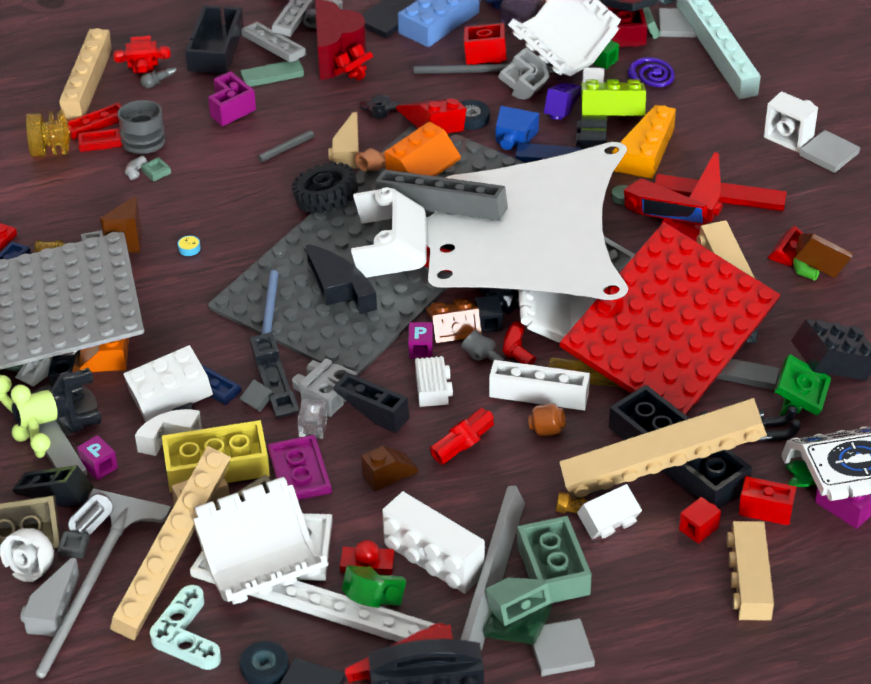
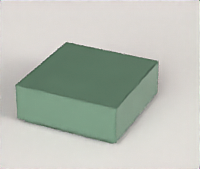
(156, 169)

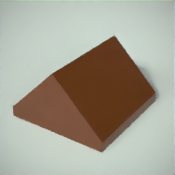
(125, 219)
(821, 254)

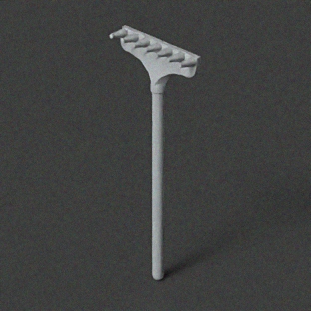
(124, 512)

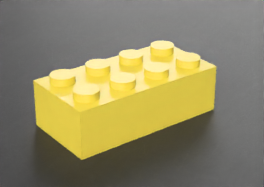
(240, 441)

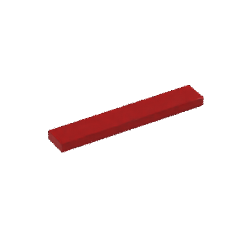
(730, 193)

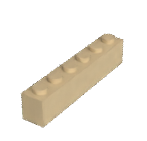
(86, 74)

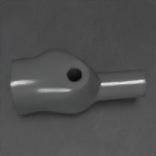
(310, 18)
(480, 347)

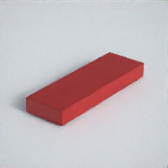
(94, 121)

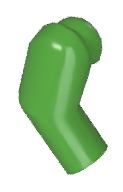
(804, 270)

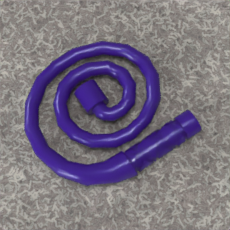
(653, 73)

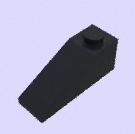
(375, 402)
(66, 483)

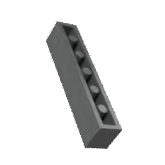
(448, 194)

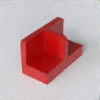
(767, 500)

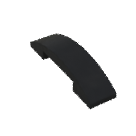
(273, 375)

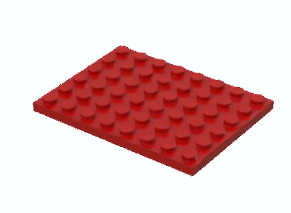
(675, 323)

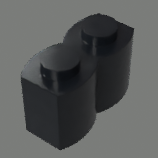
(591, 131)

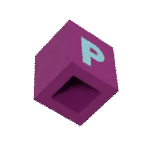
(420, 340)
(97, 457)

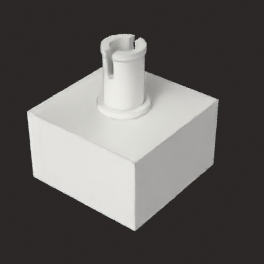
(790, 121)

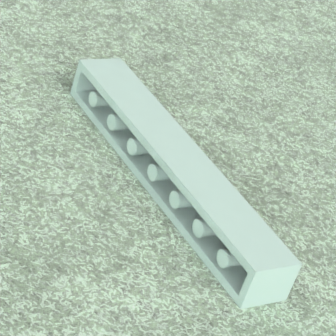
(721, 47)

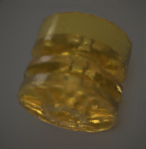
(47, 133)

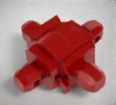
(142, 54)

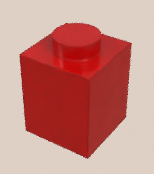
(699, 520)

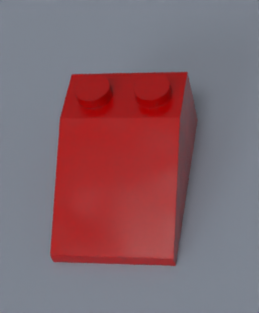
(445, 113)

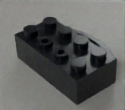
(428, 663)

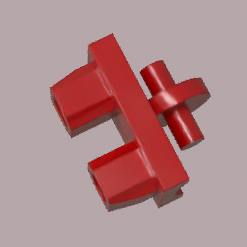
(345, 64)

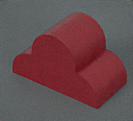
(336, 34)

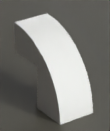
(149, 435)

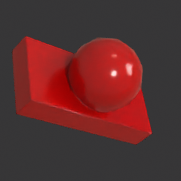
(368, 555)

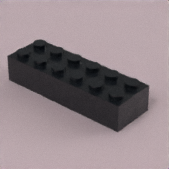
(714, 478)

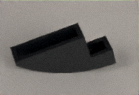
(340, 280)

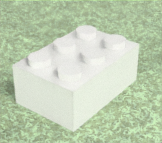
(168, 383)

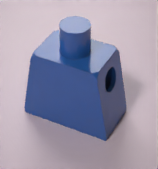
(515, 127)

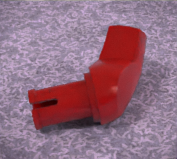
(513, 345)

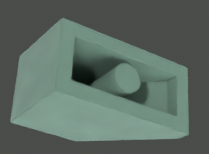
(517, 598)

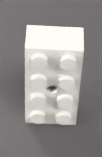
(433, 542)

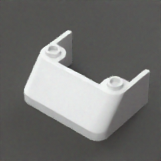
(395, 249)

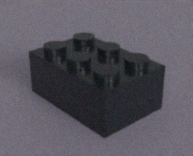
(834, 349)

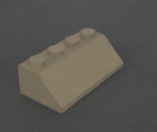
(30, 513)

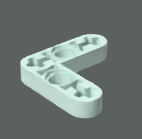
(177, 633)

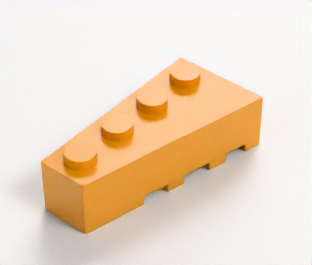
(647, 143)

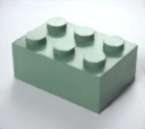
(554, 555)

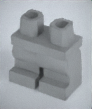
(320, 383)

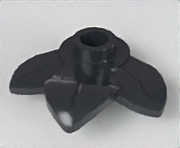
(379, 106)

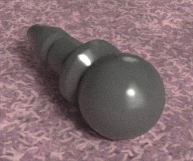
(151, 79)

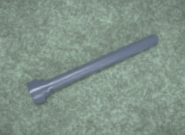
(270, 302)

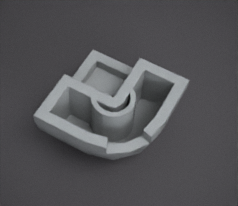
(525, 74)

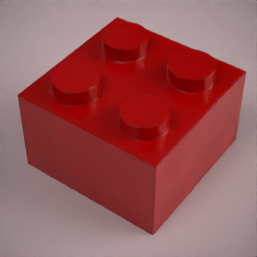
(485, 44)

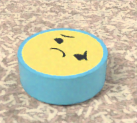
(189, 245)

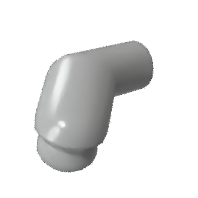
(133, 166)

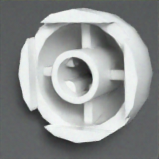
(27, 554)

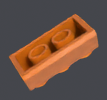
(423, 152)
(105, 357)

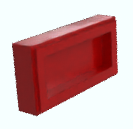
(99, 140)

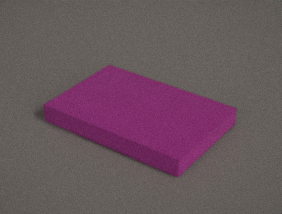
(301, 466)

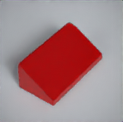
(786, 248)

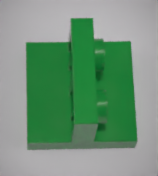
(801, 386)

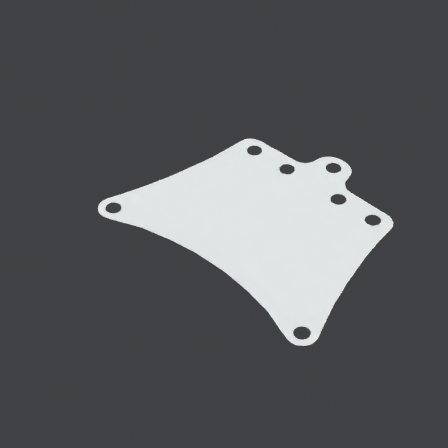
(545, 238)

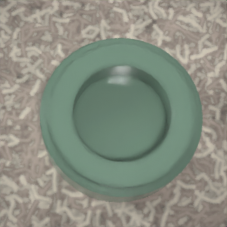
(618, 194)

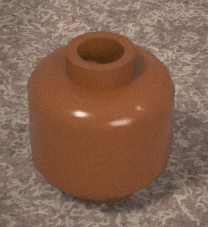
(547, 420)

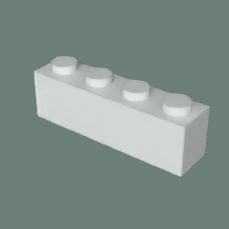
(539, 384)

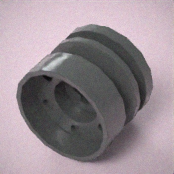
(141, 126)

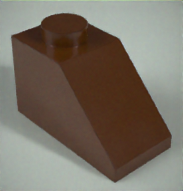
(386, 466)

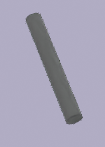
(286, 146)

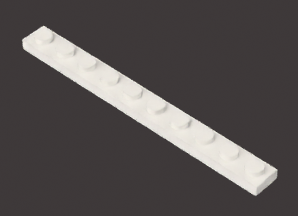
(332, 607)

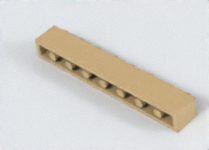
(663, 448)
(169, 544)

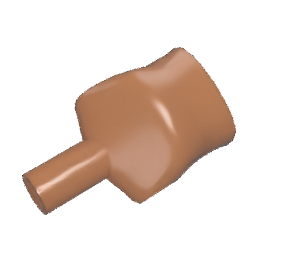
(370, 160)

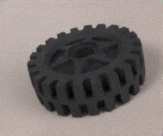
(325, 187)

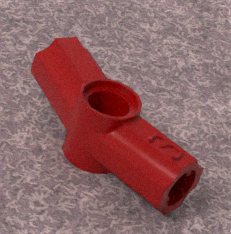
(462, 436)

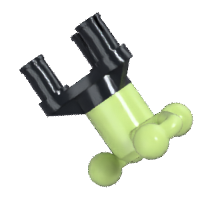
(47, 406)

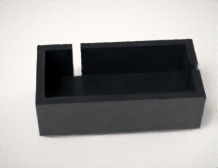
(213, 43)

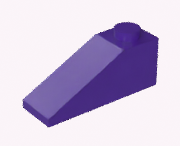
(561, 100)

